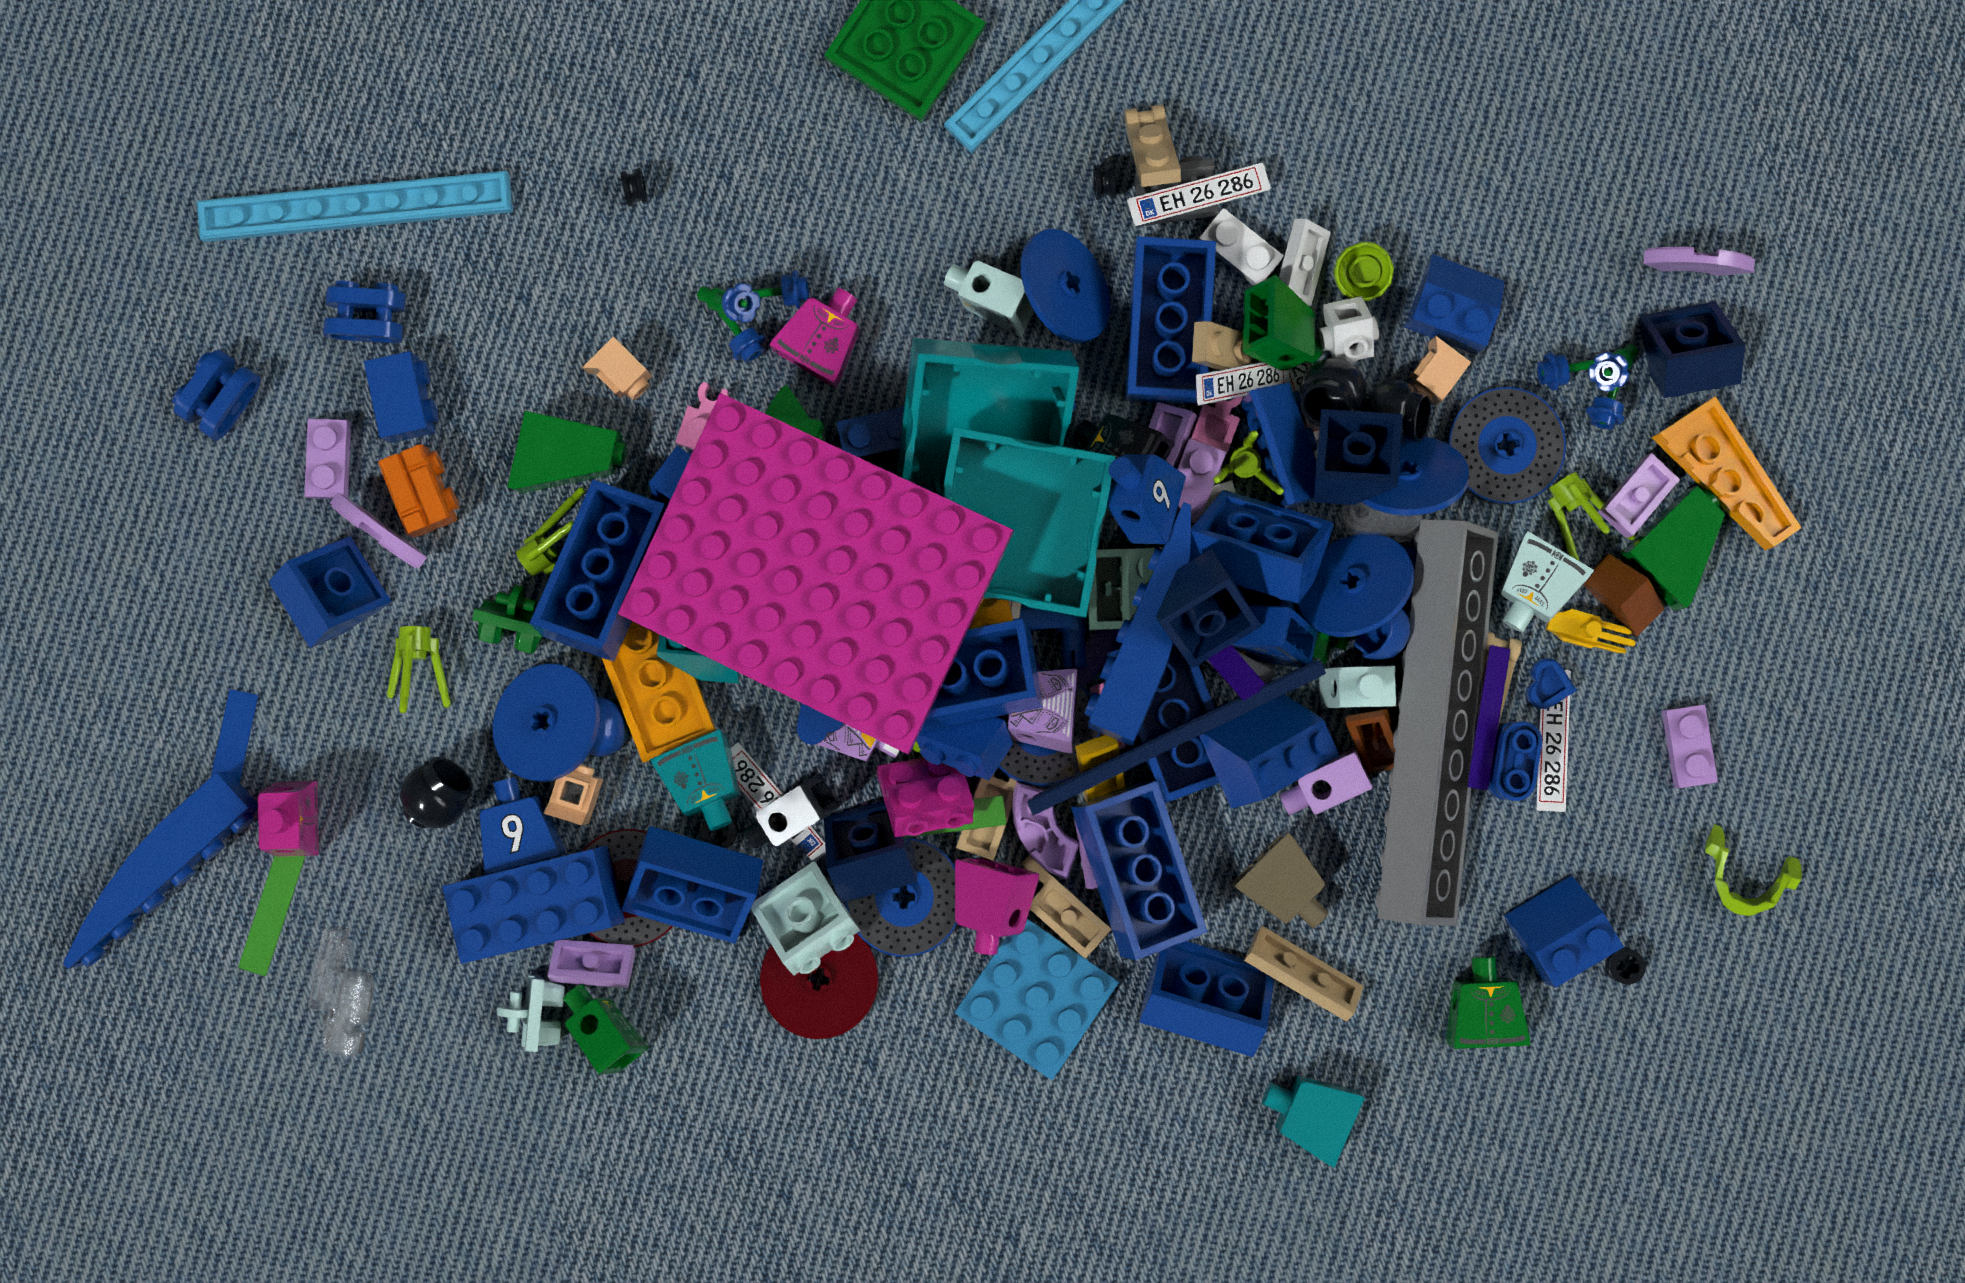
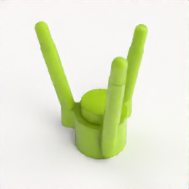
(1246, 463)
(1572, 493)
(538, 550)
(413, 645)

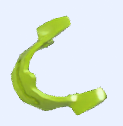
(1789, 878)

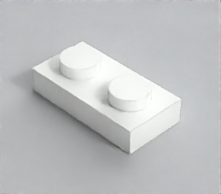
(1242, 248)
(1304, 258)

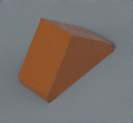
(1624, 593)
(1374, 737)

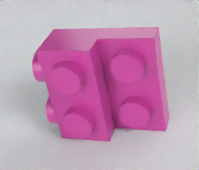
(924, 796)

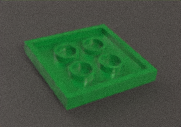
(905, 49)

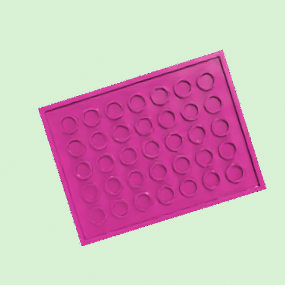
(815, 573)

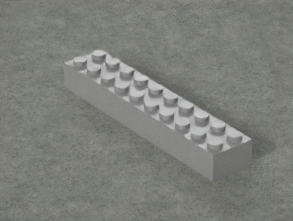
(1437, 723)

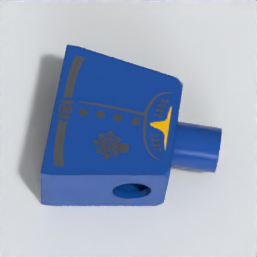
(1281, 638)

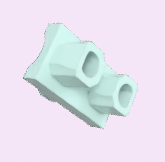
(535, 1031)

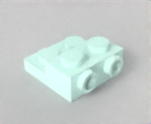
(804, 919)

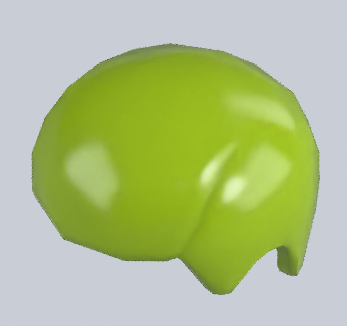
(1363, 270)

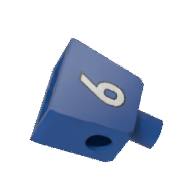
(1145, 497)
(517, 830)

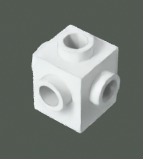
(1348, 330)

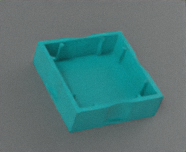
(983, 390)
(1052, 503)

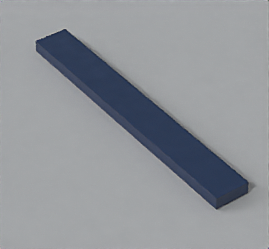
(1173, 737)

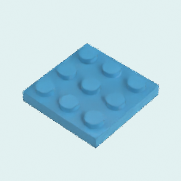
(1037, 998)

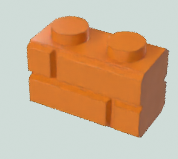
(419, 490)

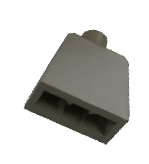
(1284, 882)

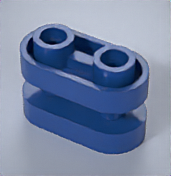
(382, 299)
(211, 374)
(1515, 761)

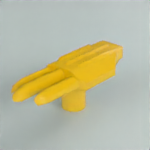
(1585, 629)

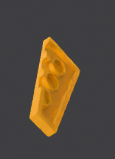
(1722, 462)

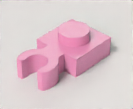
(695, 419)
(1216, 425)

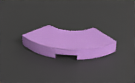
(1685, 259)
(387, 537)
(1042, 834)

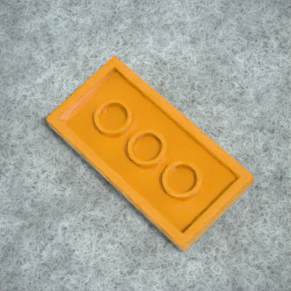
(656, 697)

